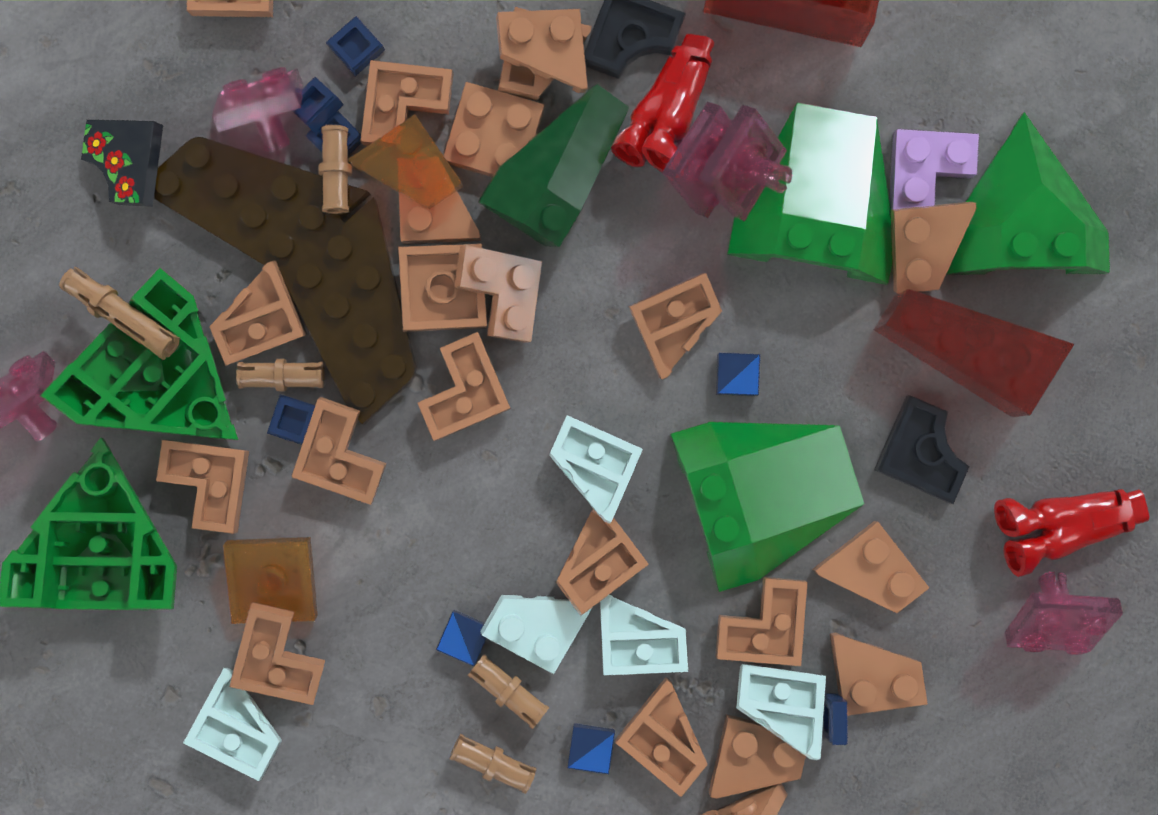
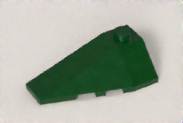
(554, 172)

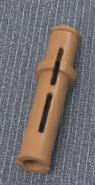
(105, 303)

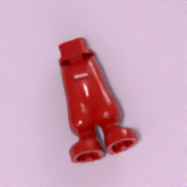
(668, 106)
(1065, 524)

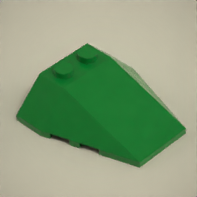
(836, 202)
(764, 491)

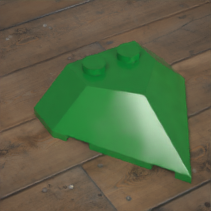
(1030, 214)
(133, 389)
(91, 548)

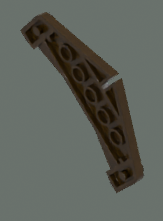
(330, 266)

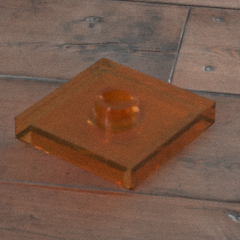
(270, 574)

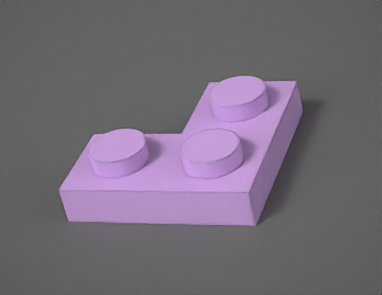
(922, 157)

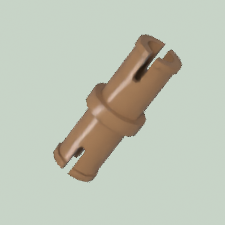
(335, 169)
(280, 375)
(508, 691)
(493, 763)

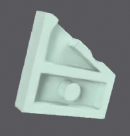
(595, 464)
(534, 628)
(639, 641)
(785, 704)
(234, 730)

